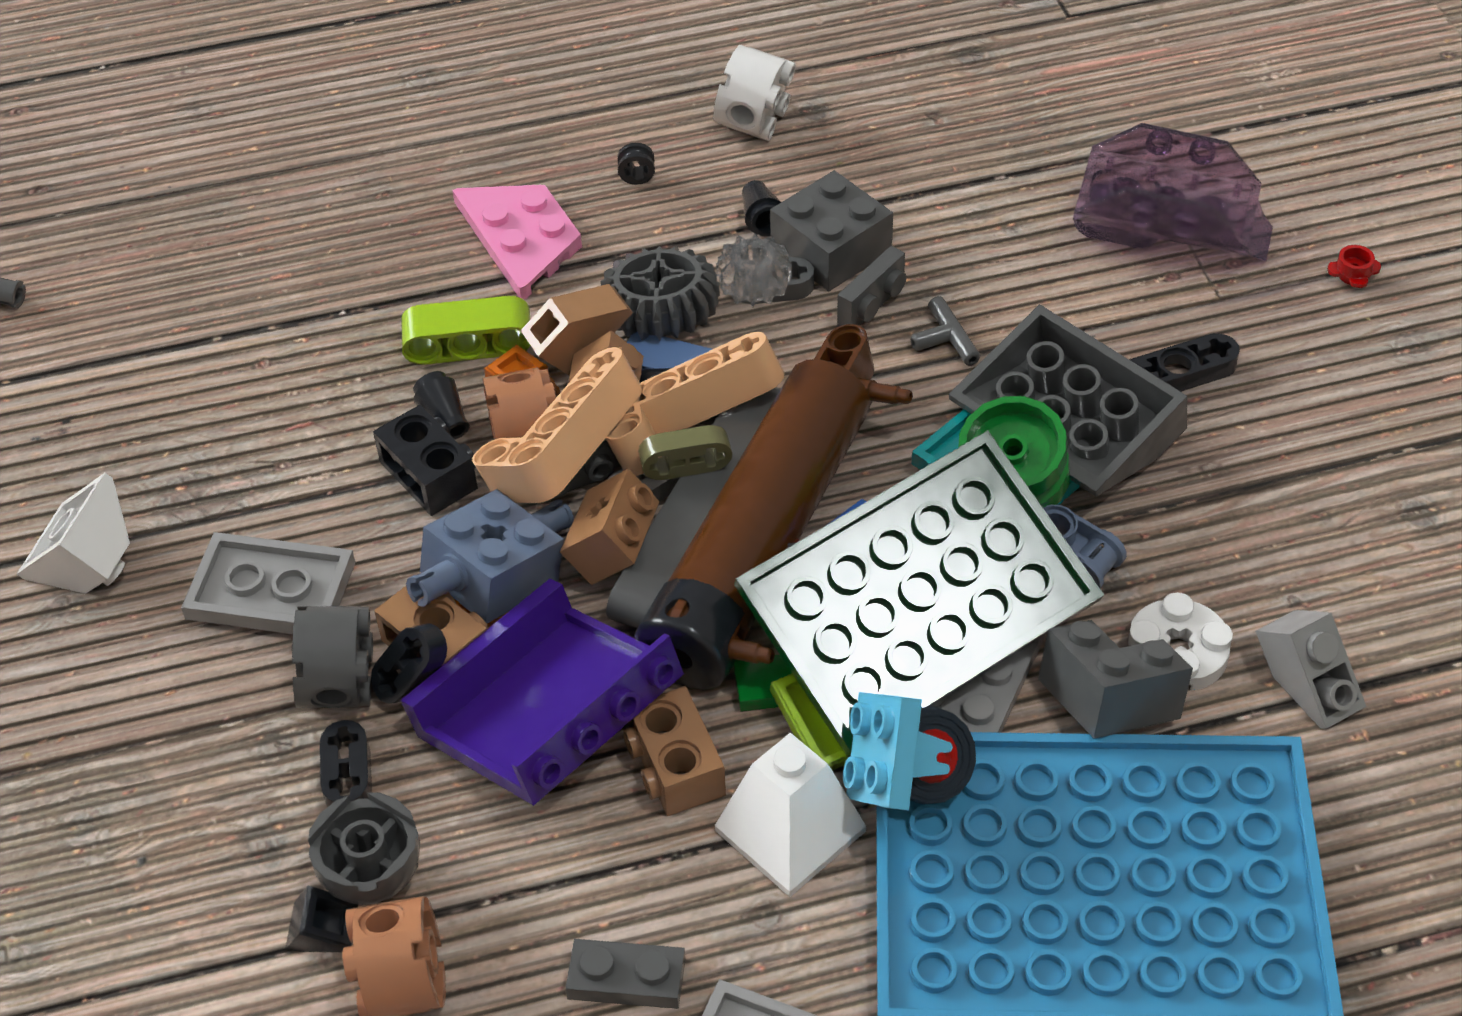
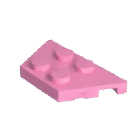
(520, 230)

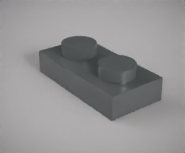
(872, 288)
(626, 973)

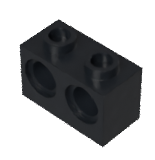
(426, 459)

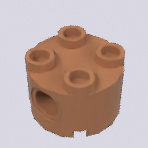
(517, 400)
(395, 958)

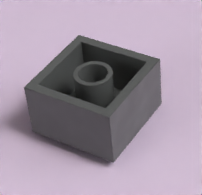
(833, 228)

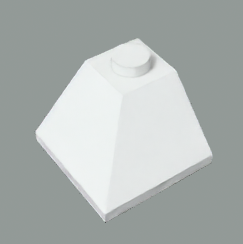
(81, 541)
(790, 815)

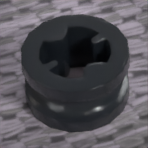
(636, 174)

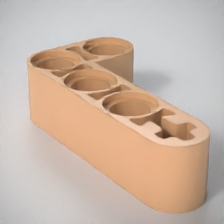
(696, 393)
(564, 435)

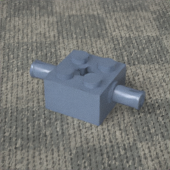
(490, 554)

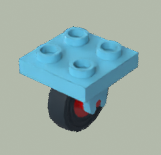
(906, 752)

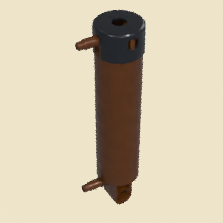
(765, 507)

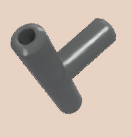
(949, 330)

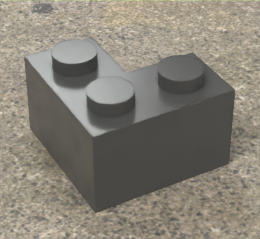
(1110, 685)

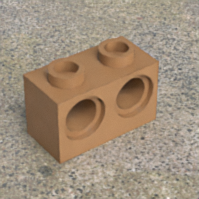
(682, 748)

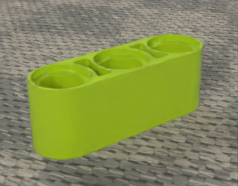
(464, 329)

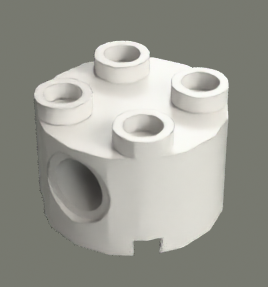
(754, 92)

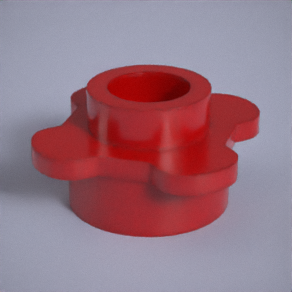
(1354, 266)

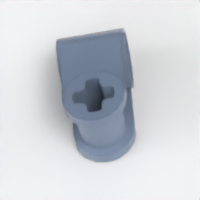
(1086, 541)

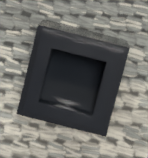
(318, 922)

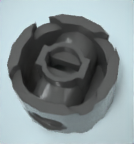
(332, 656)

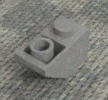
(1312, 665)

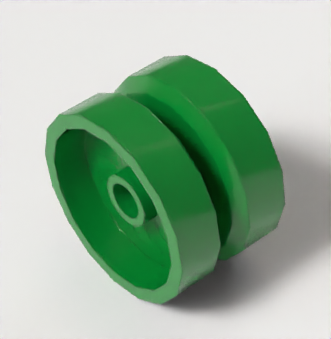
(1030, 439)

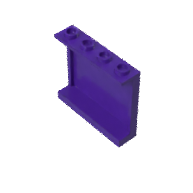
(539, 693)

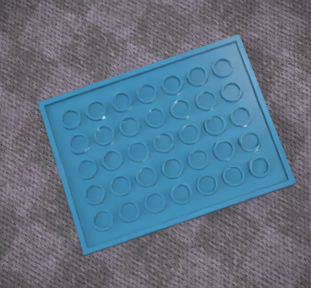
(1108, 883)

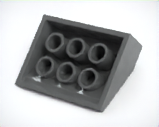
(1109, 406)

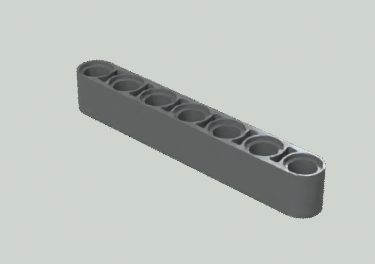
(681, 518)

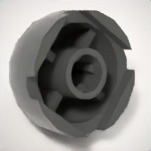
(364, 848)

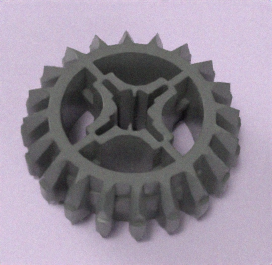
(665, 291)

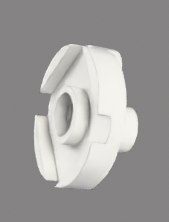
(1187, 620)

